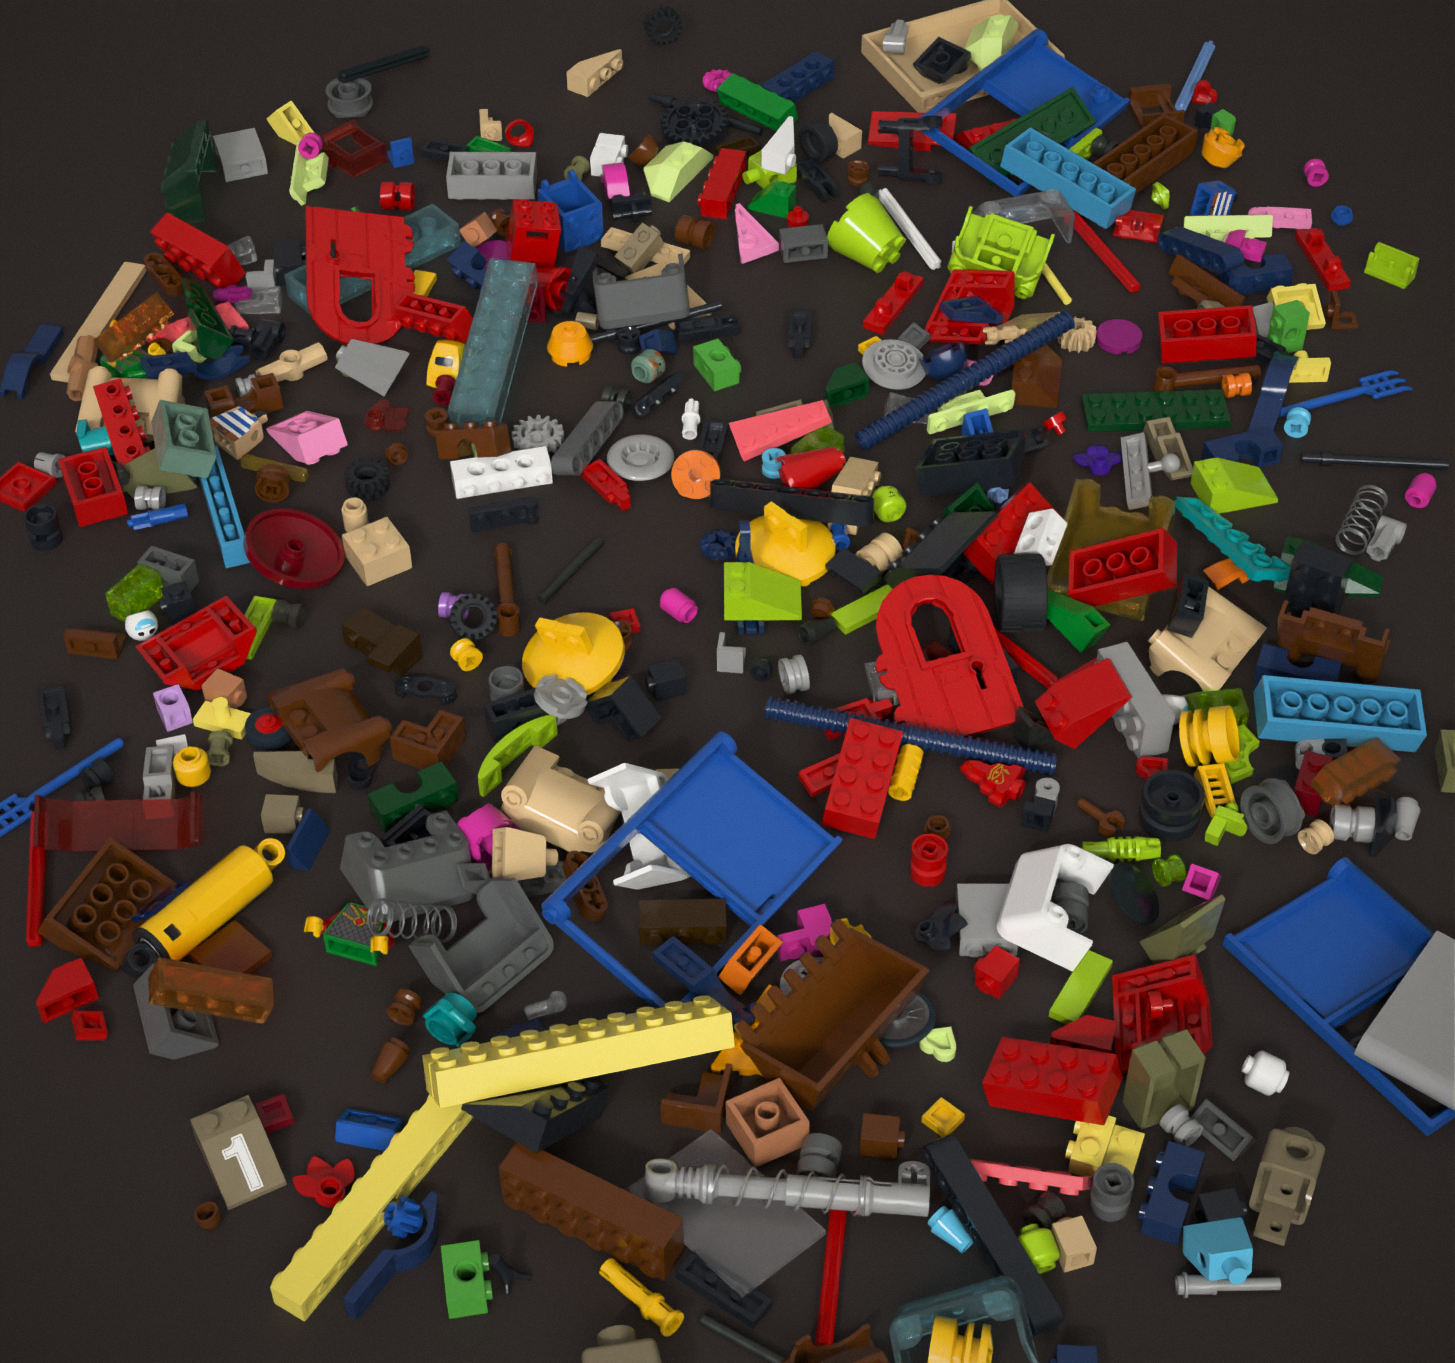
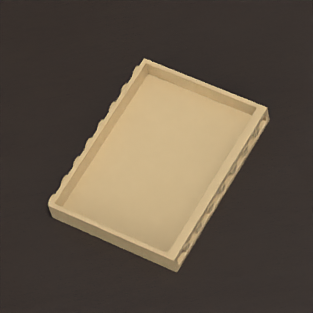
(950, 25)

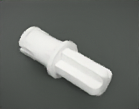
(690, 419)

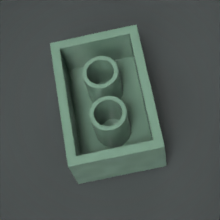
(183, 439)

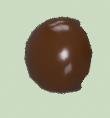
(645, 151)

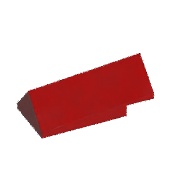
(920, 140)

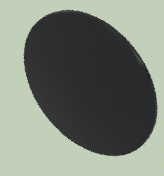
(1134, 893)

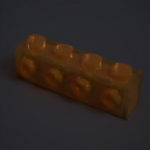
(133, 328)
(1355, 773)
(210, 990)

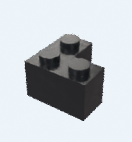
(625, 706)

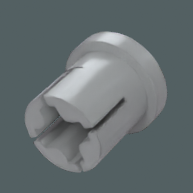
(50, 463)

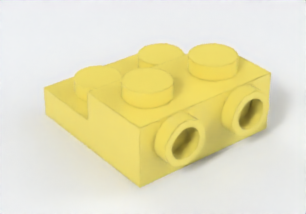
(1306, 295)
(1103, 1145)

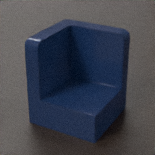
(659, 340)

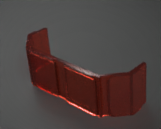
(132, 823)

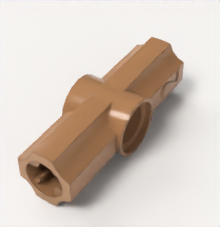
(79, 365)

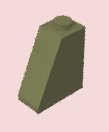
(146, 472)

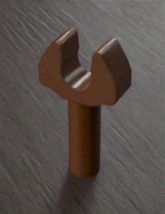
(1104, 819)

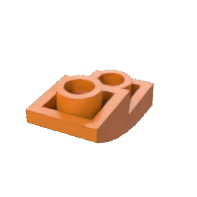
(1224, 573)

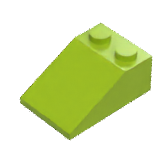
(1230, 485)
(760, 593)

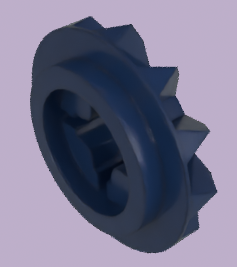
(715, 550)

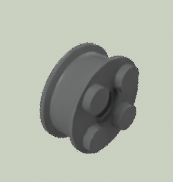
(349, 98)
(1271, 810)

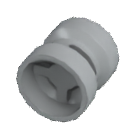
(149, 497)
(1181, 1125)

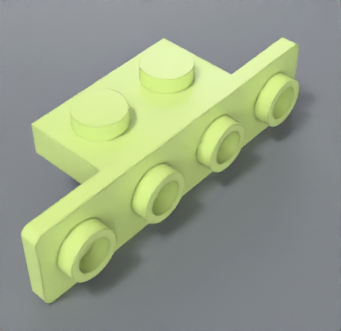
(307, 175)
(1219, 225)
(952, 412)

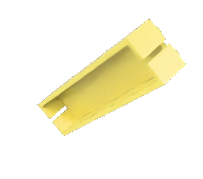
(577, 1051)

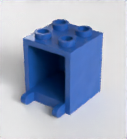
(578, 211)

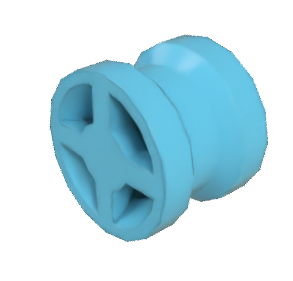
(1297, 422)
(769, 467)

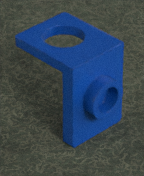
(401, 152)

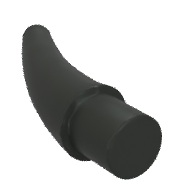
(122, 473)

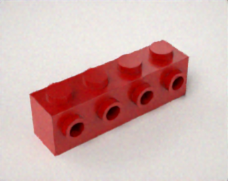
(434, 317)
(121, 420)

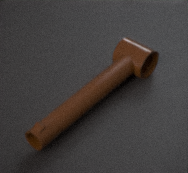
(1167, 378)
(507, 612)

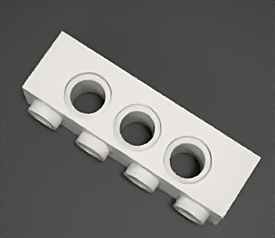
(501, 473)

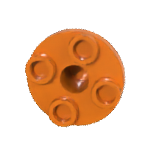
(693, 473)

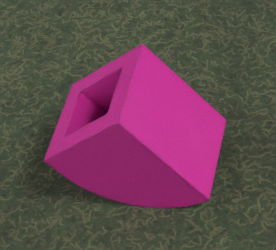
(1201, 882)

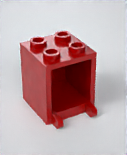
(533, 217)

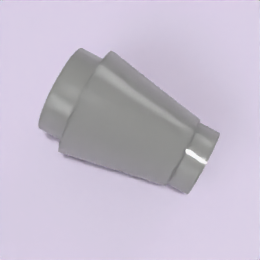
(1407, 817)

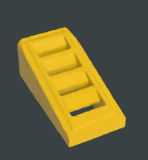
(1219, 772)

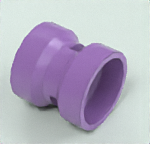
(446, 603)

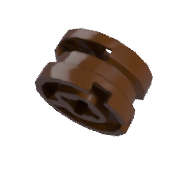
(272, 483)

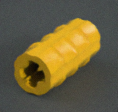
(905, 772)

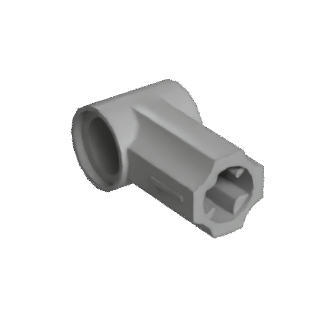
(896, 38)
(1387, 534)

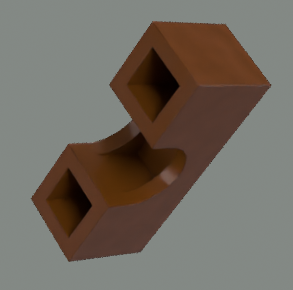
(263, 395)
(489, 439)

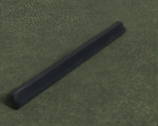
(383, 64)

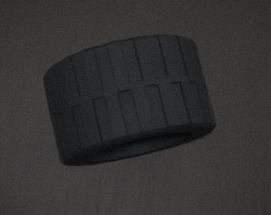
(1020, 593)

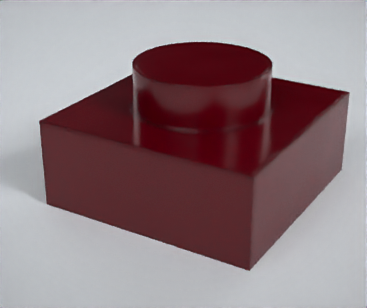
(274, 1113)

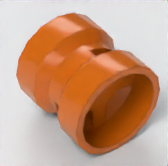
(1236, 385)

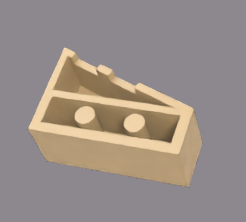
(857, 478)

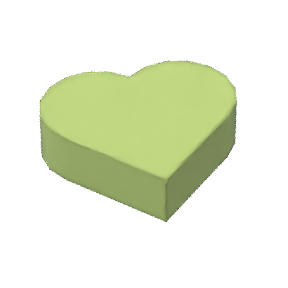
(940, 1043)

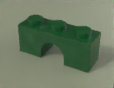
(435, 791)

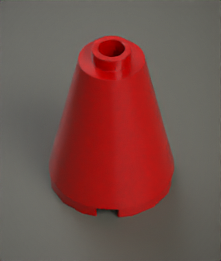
(555, 282)
(810, 468)

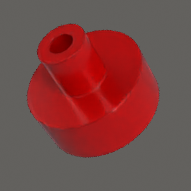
(797, 217)
(1056, 423)
(1156, 1005)

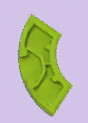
(1242, 768)

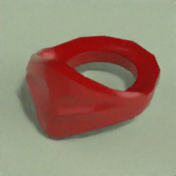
(524, 140)

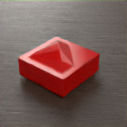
(89, 1025)

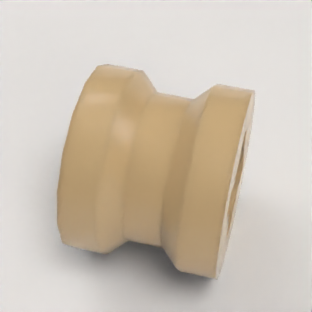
(1316, 836)

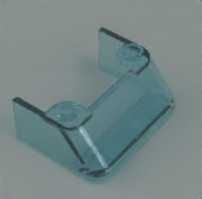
(991, 1298)

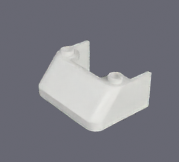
(626, 791)
(1029, 915)

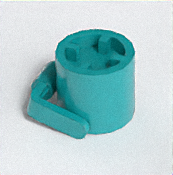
(93, 438)
(450, 1019)

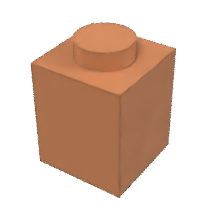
(478, 229)
(227, 686)

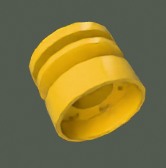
(1203, 737)
(950, 1347)

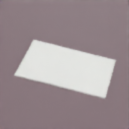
(178, 741)

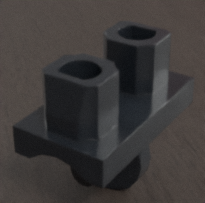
(631, 207)

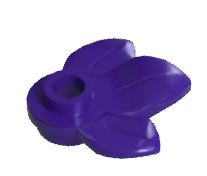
(1098, 459)

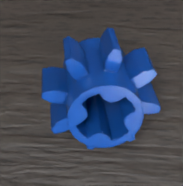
(403, 1217)

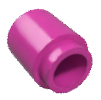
(1420, 490)
(678, 605)

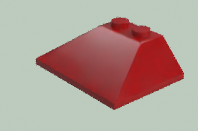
(992, 286)
(200, 644)
(1174, 979)

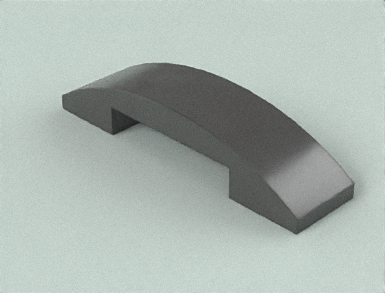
(476, 875)

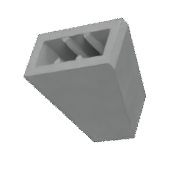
(371, 364)

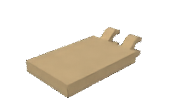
(1015, 327)

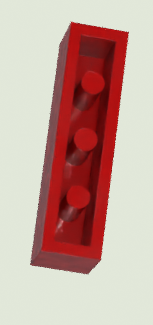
(722, 183)

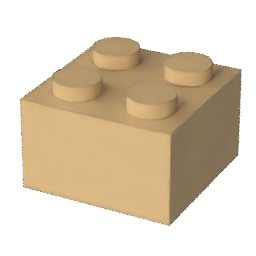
(377, 551)

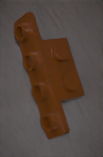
(1201, 285)

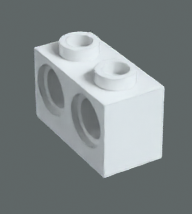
(1042, 535)

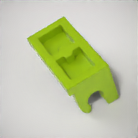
(1392, 265)

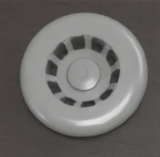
(888, 364)
(640, 457)

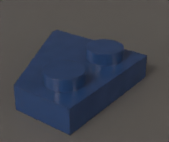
(971, 310)

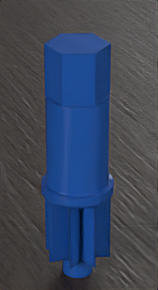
(157, 517)

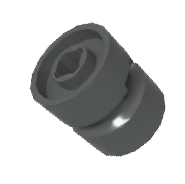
(505, 682)
(1075, 901)
(819, 1154)
(1111, 1192)

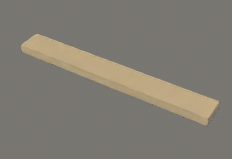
(103, 313)

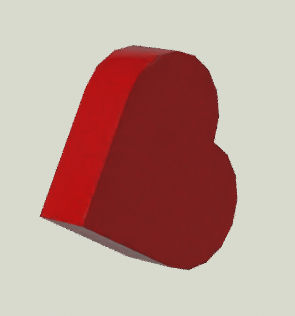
(1204, 93)
(1149, 765)

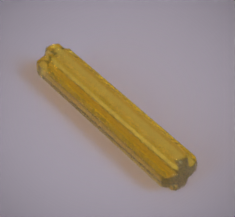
(255, 463)

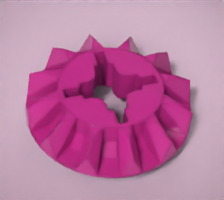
(714, 79)

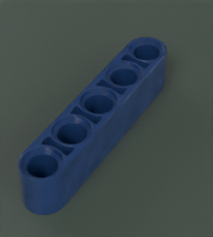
(1201, 249)

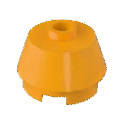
(1221, 148)
(569, 343)

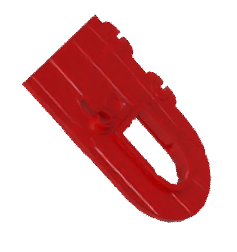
(365, 248)
(945, 690)

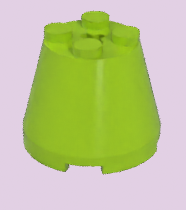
(866, 234)

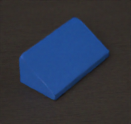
(367, 1129)

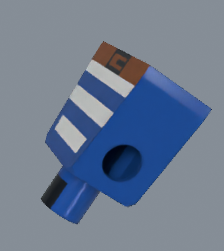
(1213, 199)

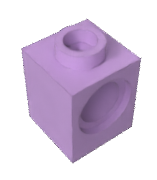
(172, 707)

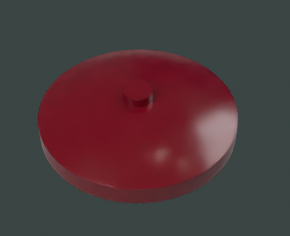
(294, 548)

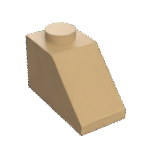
(848, 136)

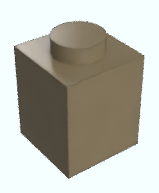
(281, 814)

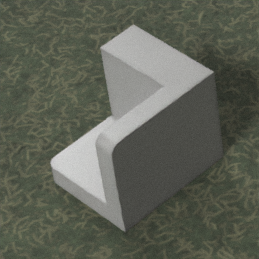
(262, 279)
(730, 658)

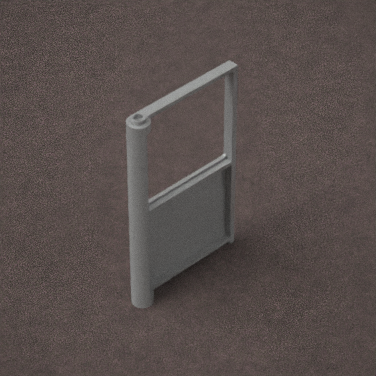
(1417, 1025)

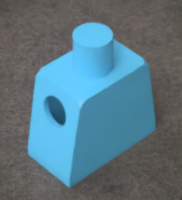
(1219, 1249)

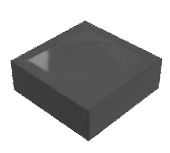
(915, 336)

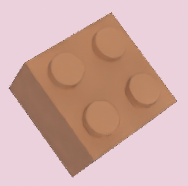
(767, 1122)

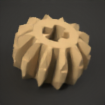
(1080, 337)

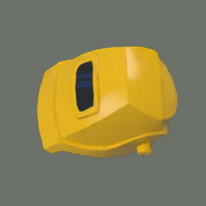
(445, 360)

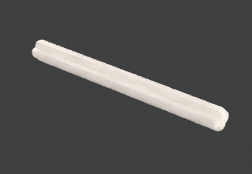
(909, 229)

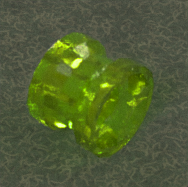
(1169, 870)

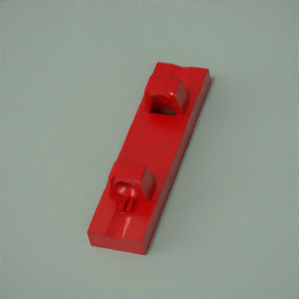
(1322, 259)
(893, 302)

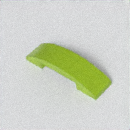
(534, 732)

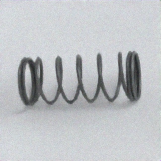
(1356, 499)
(390, 919)

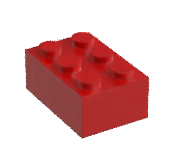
(93, 486)

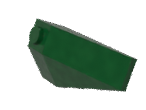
(206, 324)
(1361, 580)

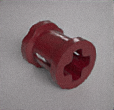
(444, 389)

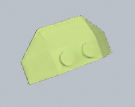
(991, 39)
(674, 169)

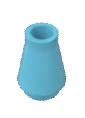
(950, 1229)

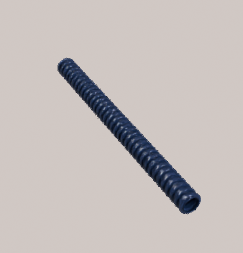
(964, 380)
(920, 737)

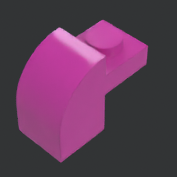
(615, 180)
(1251, 248)
(810, 925)

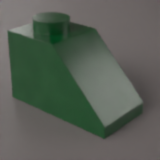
(847, 385)

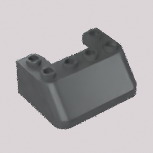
(409, 871)
(491, 954)

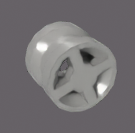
(243, 385)

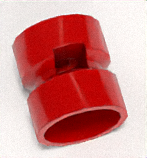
(389, 196)
(928, 860)

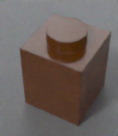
(881, 1136)

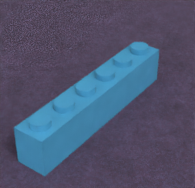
(224, 514)

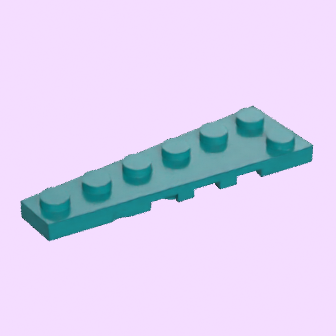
(1232, 542)

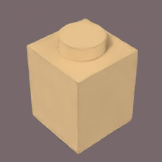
(1074, 1243)

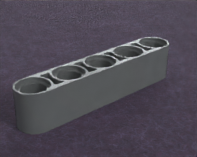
(587, 438)

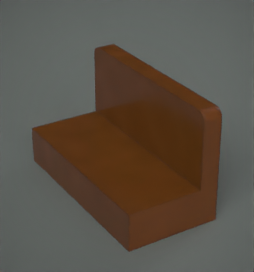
(94, 643)

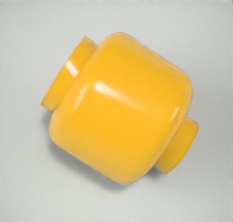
(191, 766)

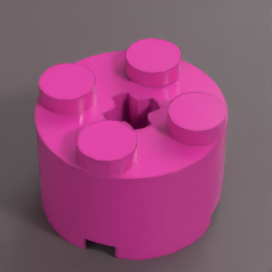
(479, 831)

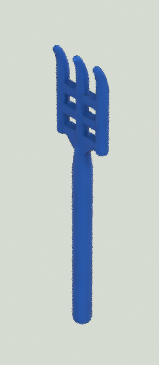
(1366, 388)
(25, 804)

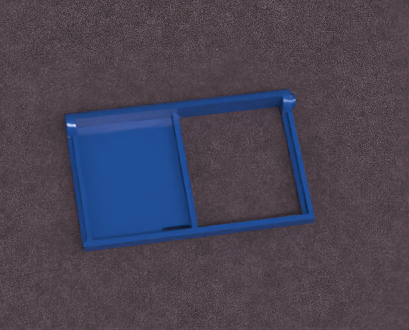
(1335, 958)

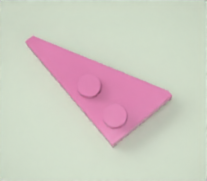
(752, 237)

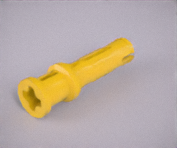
(651, 1305)

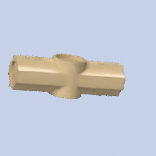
(294, 362)

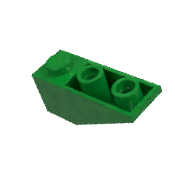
(1076, 620)

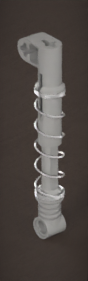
(864, 1196)

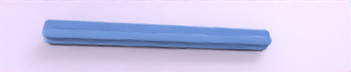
(1195, 76)

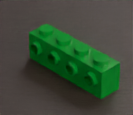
(755, 102)

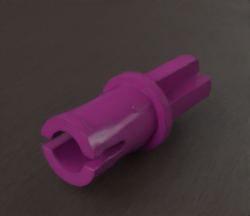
(232, 294)

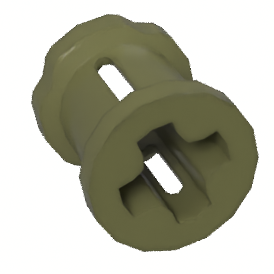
(579, 165)
(219, 748)

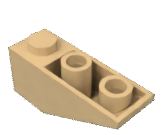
(592, 73)

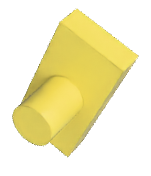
(1310, 369)
(220, 717)

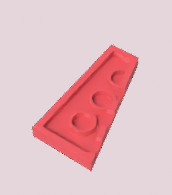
(179, 327)
(777, 428)
(1037, 1179)

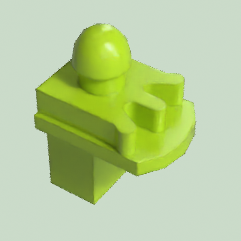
(1224, 820)

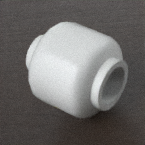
(1265, 1073)

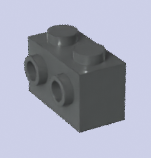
(803, 243)

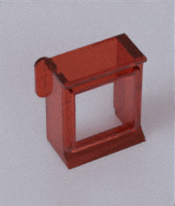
(359, 162)

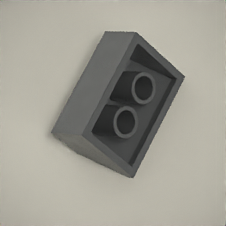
(173, 1031)

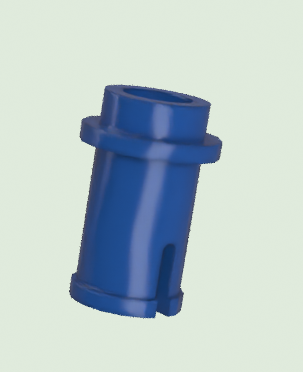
(840, 536)

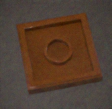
(232, 950)

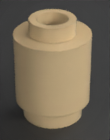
(354, 514)

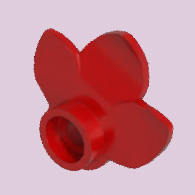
(324, 1179)

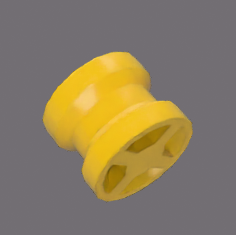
(466, 654)

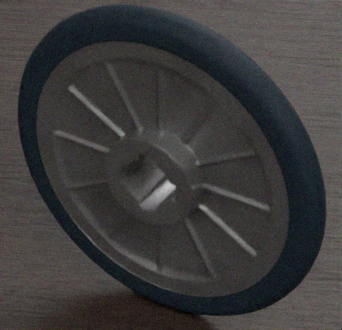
(912, 1024)

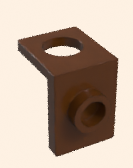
(1333, 314)

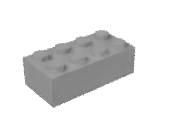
(492, 175)
(1146, 716)

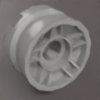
(794, 674)

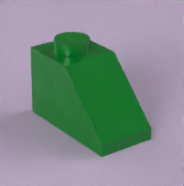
(775, 199)

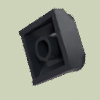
(942, 61)

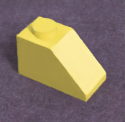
(289, 123)

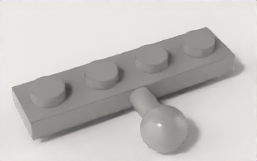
(1138, 469)

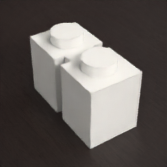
(608, 150)

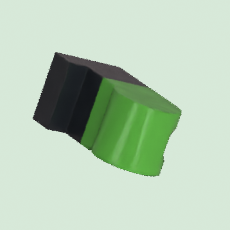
(1214, 116)

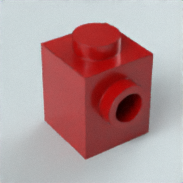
(996, 972)

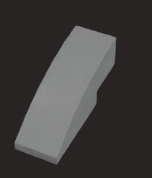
(159, 773)

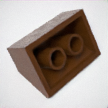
(1037, 378)

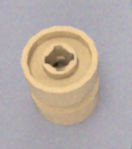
(881, 551)

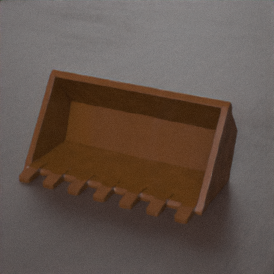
(831, 1015)

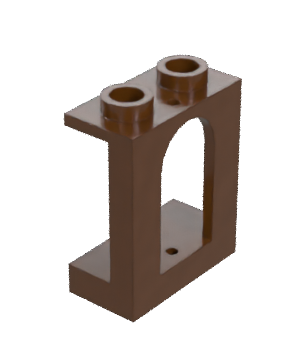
(1149, 97)

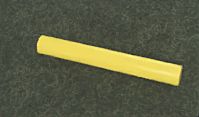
(1056, 285)

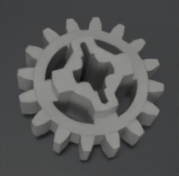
(538, 434)

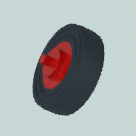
(265, 729)

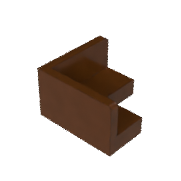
(429, 745)
(705, 1110)

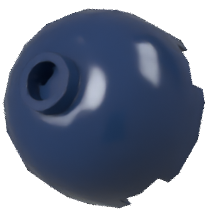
(945, 361)

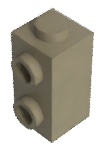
(639, 248)

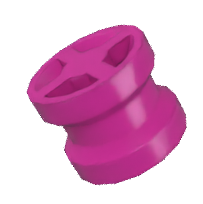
(312, 140)
(1318, 168)

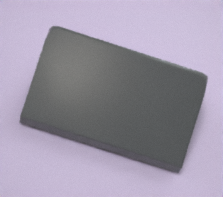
(1223, 1131)

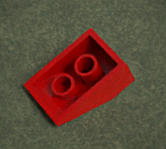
(1083, 702)

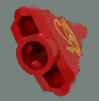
(996, 780)

